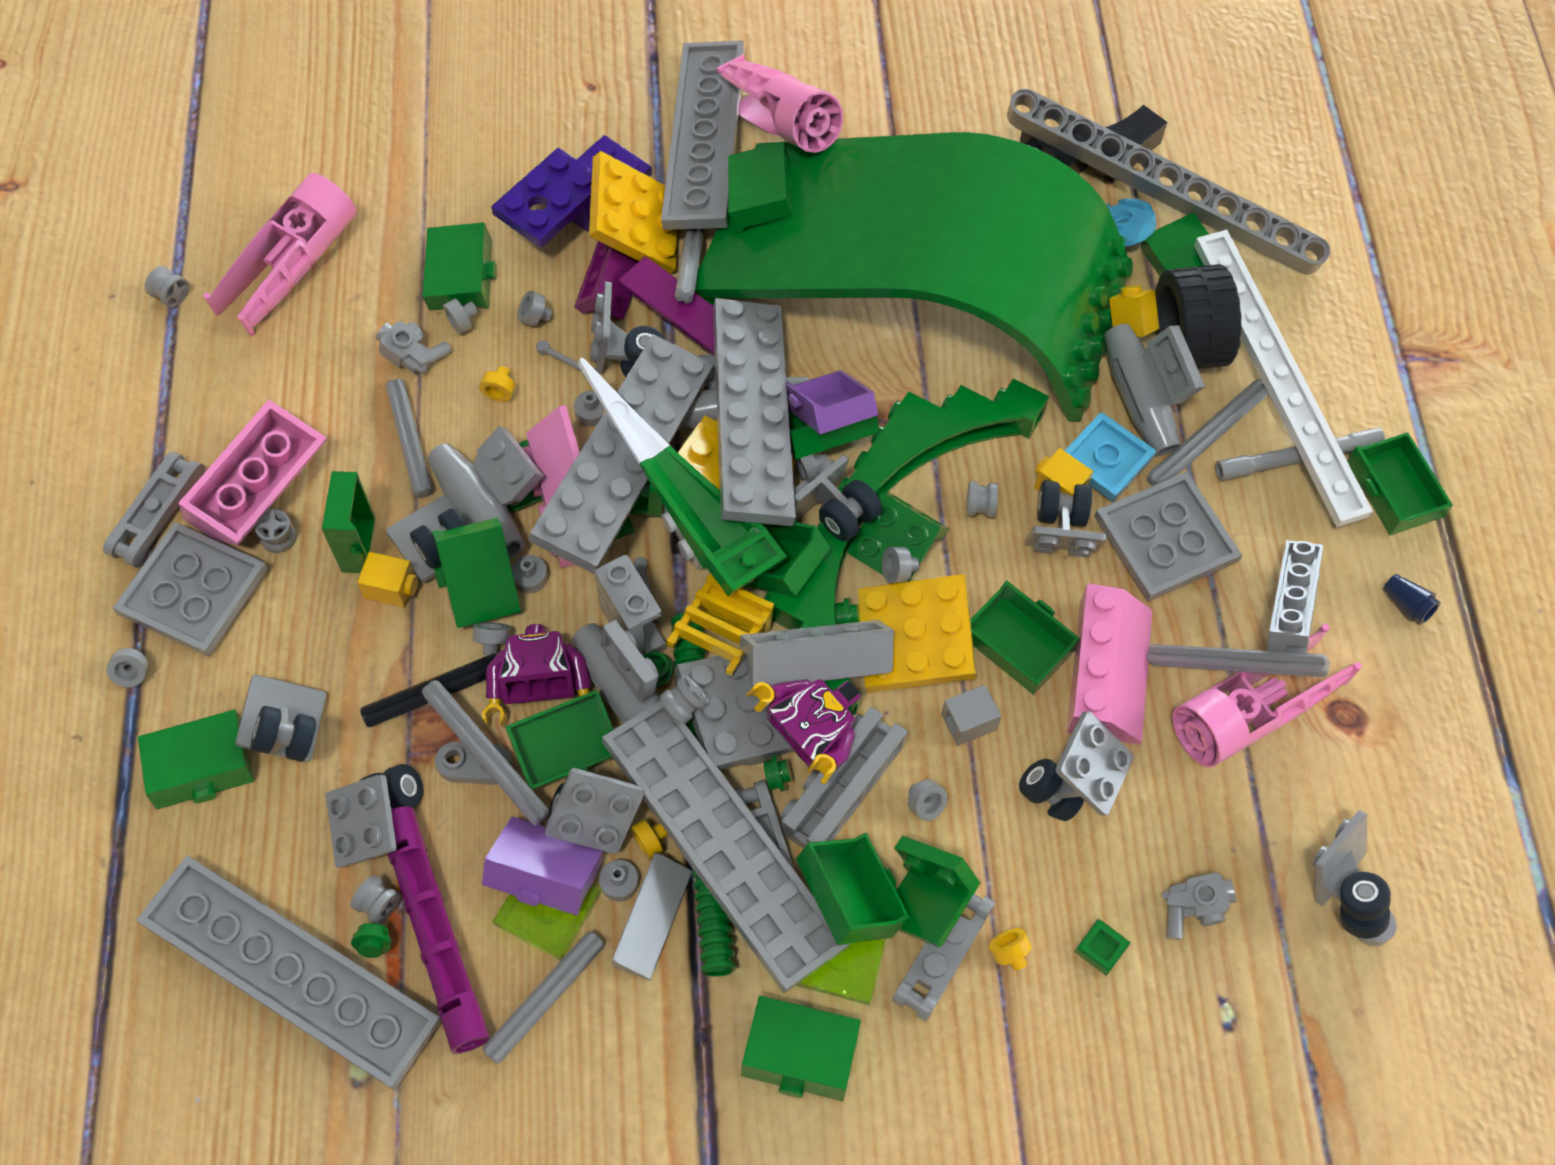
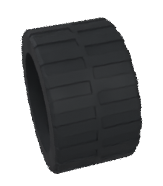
(1205, 308)

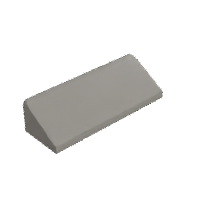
(651, 917)

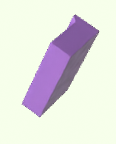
(831, 401)
(541, 867)

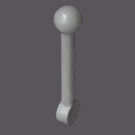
(543, 348)
(641, 566)

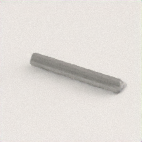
(689, 265)
(409, 438)
(543, 997)

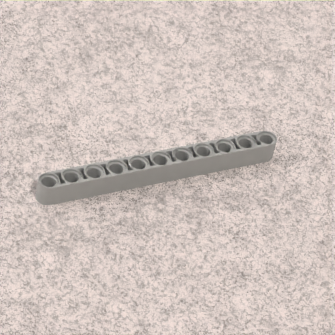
(1183, 181)

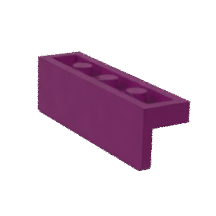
(606, 266)
(657, 290)

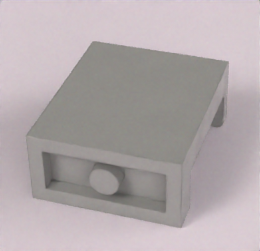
(629, 602)

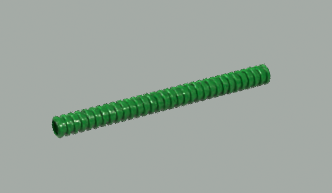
(712, 919)

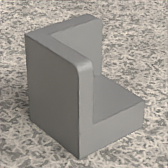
(971, 715)

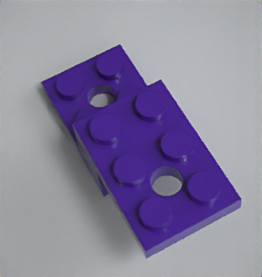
(563, 187)

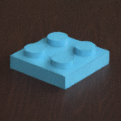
(1112, 455)

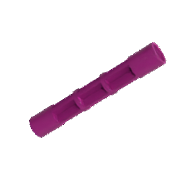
(435, 937)

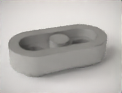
(467, 768)

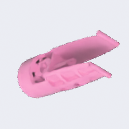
(785, 105)
(288, 244)
(1217, 724)

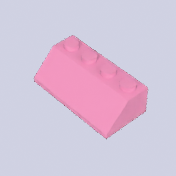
(553, 451)
(250, 474)
(1111, 661)

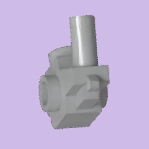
(403, 347)
(1202, 896)

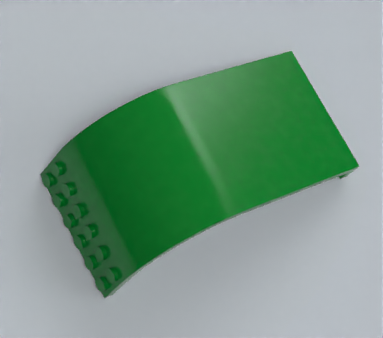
(945, 224)

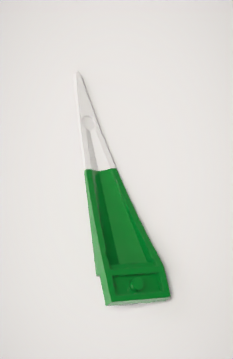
(729, 549)

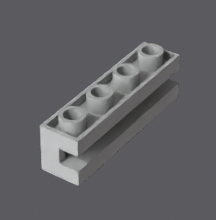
(1295, 597)
(828, 806)

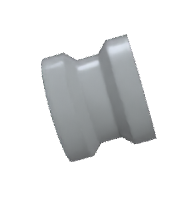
(168, 287)
(981, 499)
(271, 523)
(684, 699)
(375, 900)

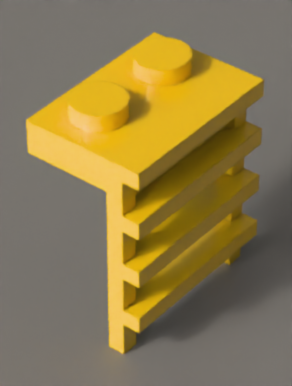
(723, 615)

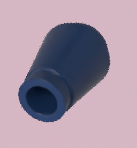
(1412, 598)

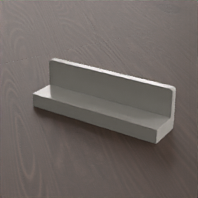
(819, 652)

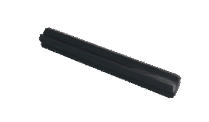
(413, 697)

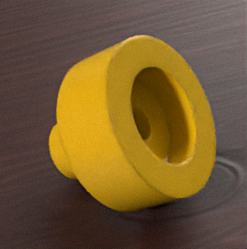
(497, 384)
(648, 837)
(1011, 948)

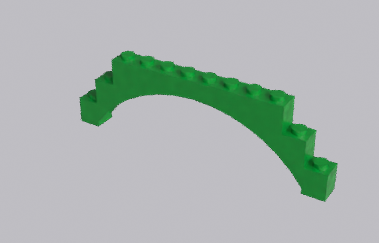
(909, 440)

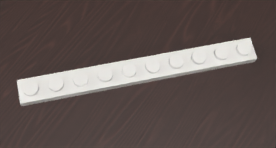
(1288, 388)

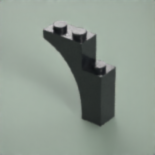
(1140, 127)

